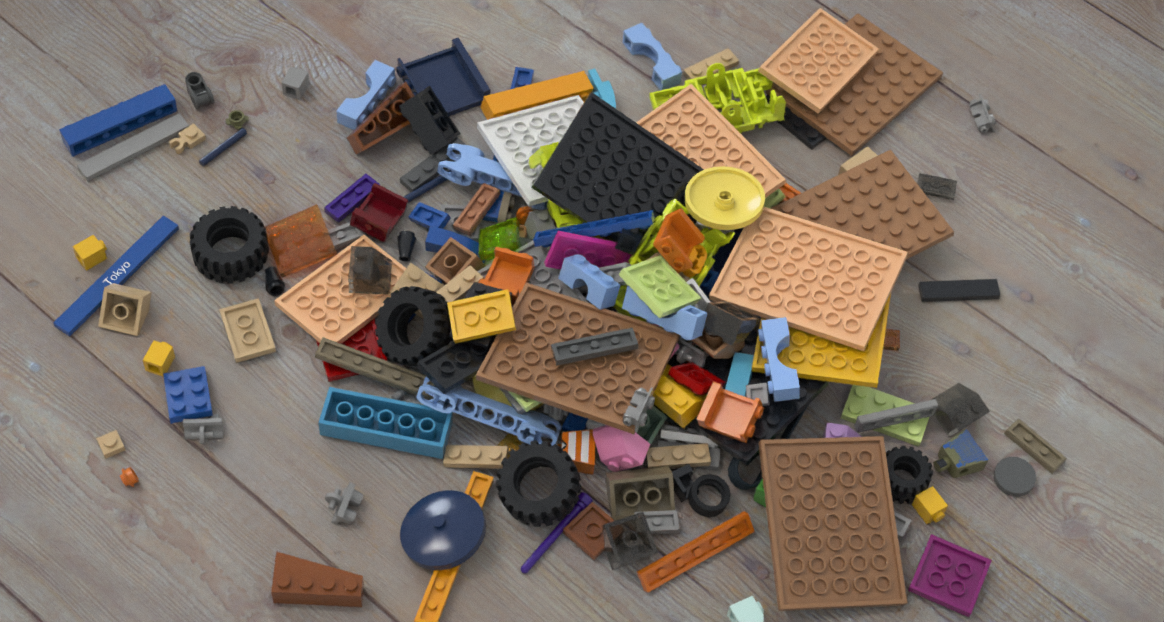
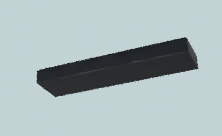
(959, 290)

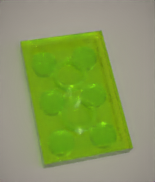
(498, 235)

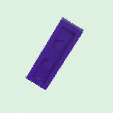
(350, 198)

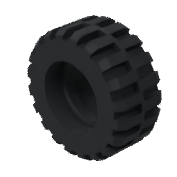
(225, 224)
(394, 320)
(520, 464)

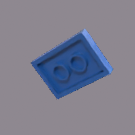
(187, 394)

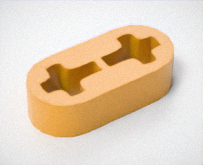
(698, 257)

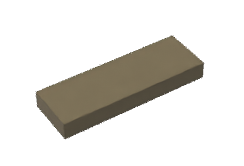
(1035, 446)

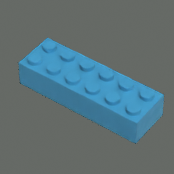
(385, 423)

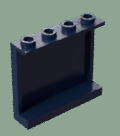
(450, 76)

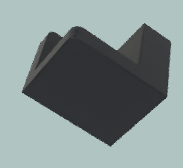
(628, 241)
(682, 482)

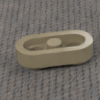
(507, 203)

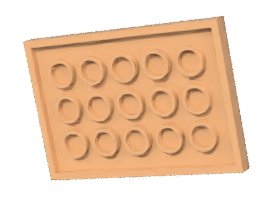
(818, 60)
(323, 299)

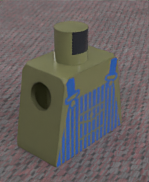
(960, 456)

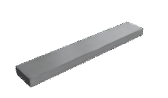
(132, 147)

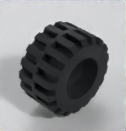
(916, 465)

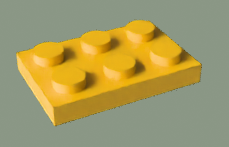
(481, 316)

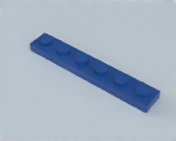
(601, 227)

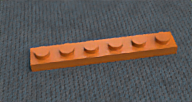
(695, 551)

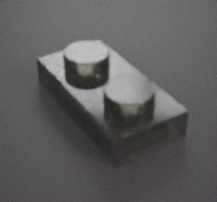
(937, 186)

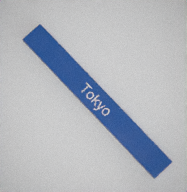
(117, 274)

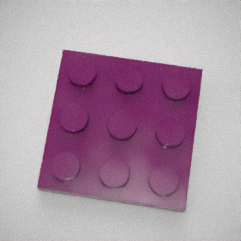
(950, 575)

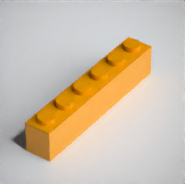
(536, 94)

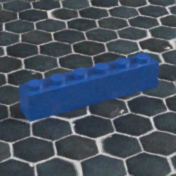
(118, 120)

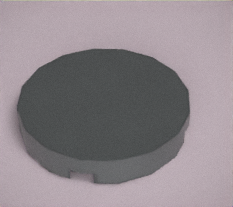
(1014, 476)

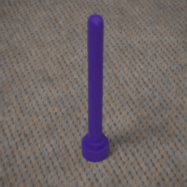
(583, 502)

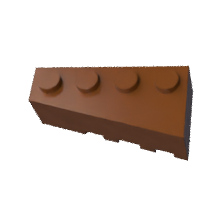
(382, 121)
(314, 583)

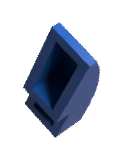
(438, 237)

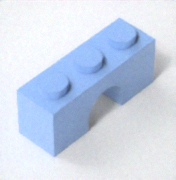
(601, 287)

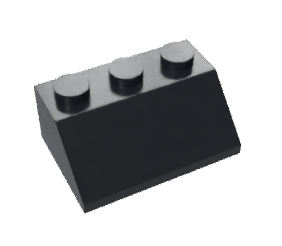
(429, 120)

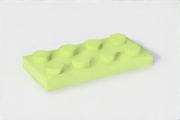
(867, 400)

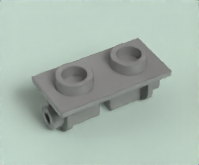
(986, 120)
(643, 401)

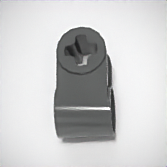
(198, 90)

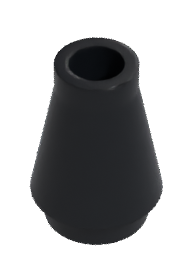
(406, 243)
(273, 282)

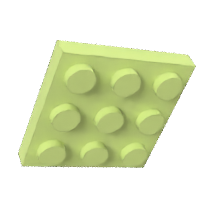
(659, 286)

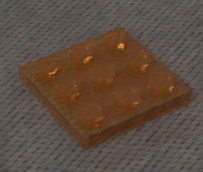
(300, 241)

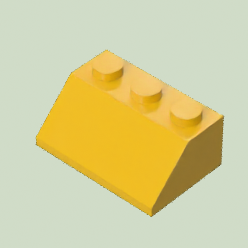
(677, 399)

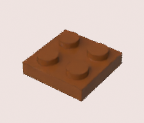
(587, 530)

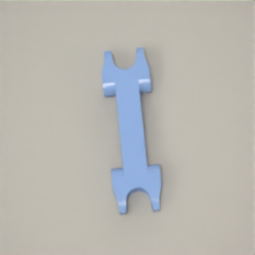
(472, 166)
(527, 426)

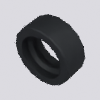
(703, 509)

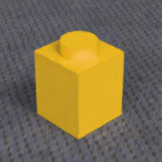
(90, 252)
(159, 358)
(930, 505)

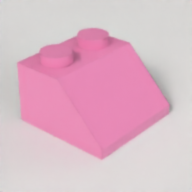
(619, 448)

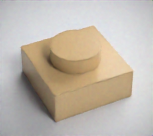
(110, 444)

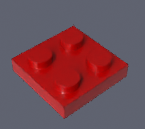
(694, 377)

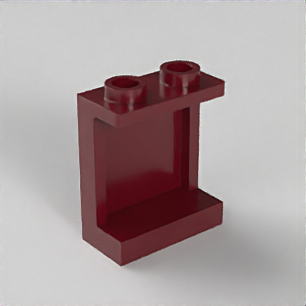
(379, 212)

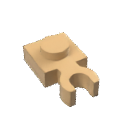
(188, 137)

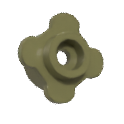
(239, 116)

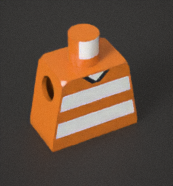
(581, 448)

